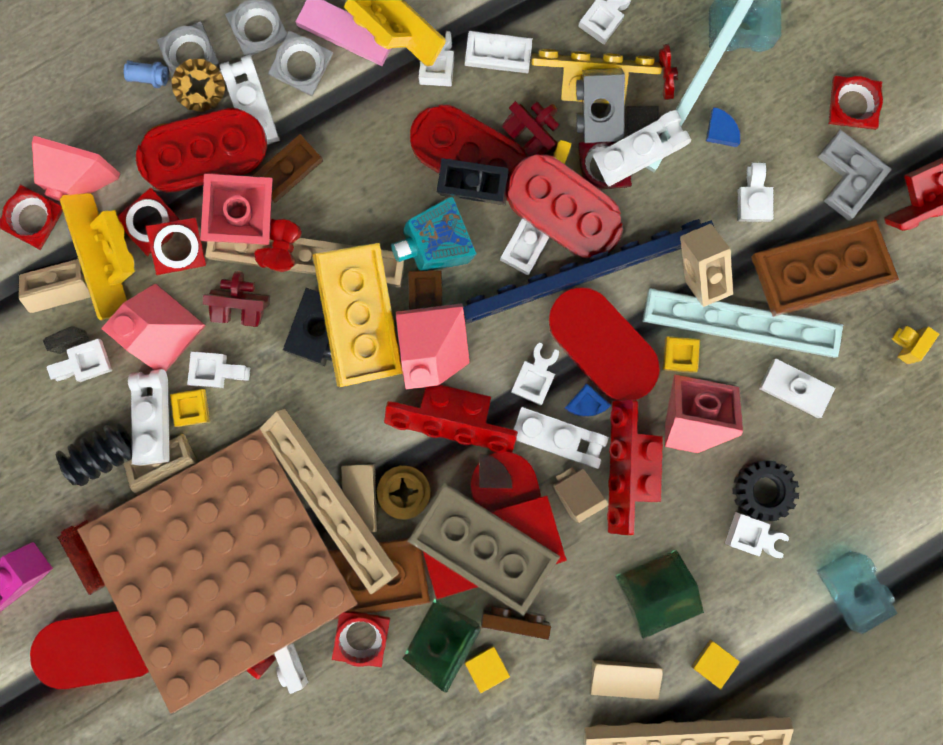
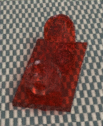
(81, 559)

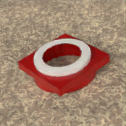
(869, 89)
(151, 199)
(10, 216)
(159, 231)
(371, 657)

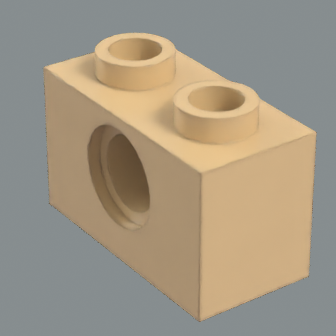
(707, 264)

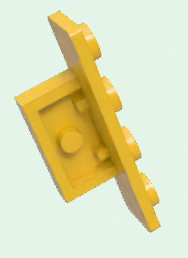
(397, 26)
(581, 60)
(100, 251)

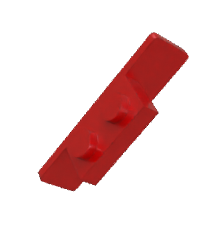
(925, 194)
(453, 416)
(633, 467)

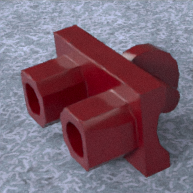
(522, 119)
(222, 301)

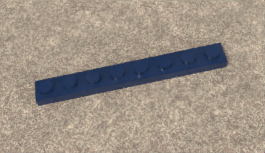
(572, 275)

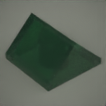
(660, 593)
(441, 644)

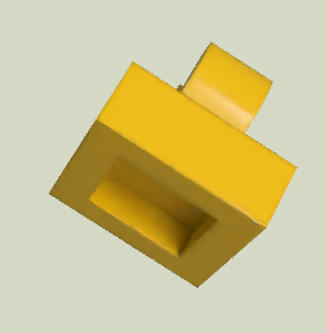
(914, 343)

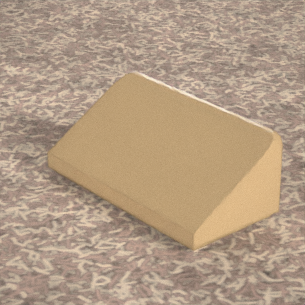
(53, 286)
(146, 477)
(360, 490)
(626, 679)

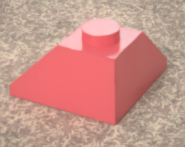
(68, 169)
(236, 209)
(153, 327)
(432, 344)
(702, 414)

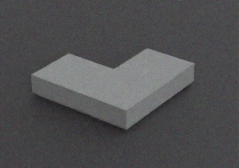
(860, 172)

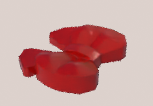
(669, 73)
(279, 258)

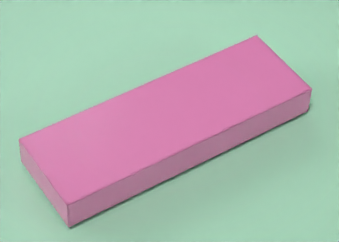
(339, 28)

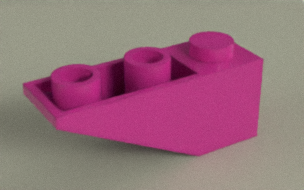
(21, 572)

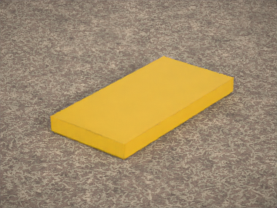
(357, 314)

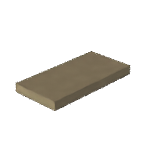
(484, 549)

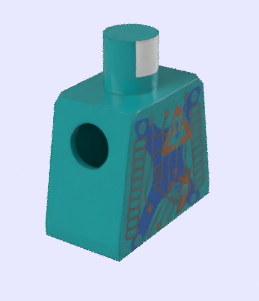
(436, 239)

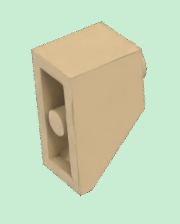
(579, 494)

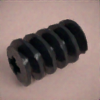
(95, 457)

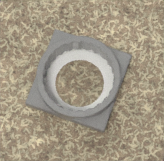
(248, 9)
(180, 35)
(294, 43)

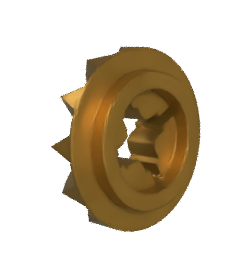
(200, 70)
(391, 481)

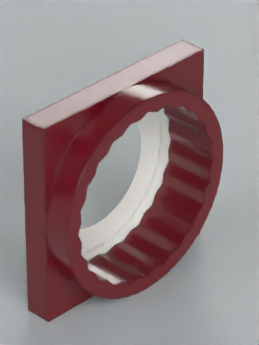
(586, 153)

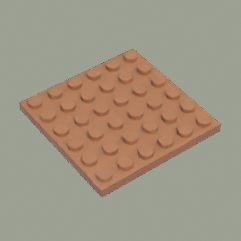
(216, 570)

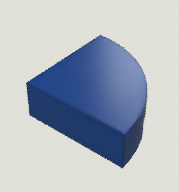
(722, 129)
(587, 403)

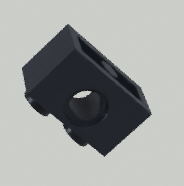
(473, 181)
(299, 340)

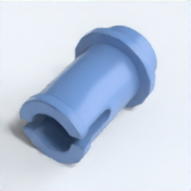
(146, 73)

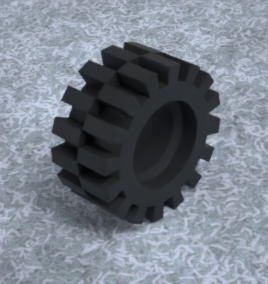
(785, 490)

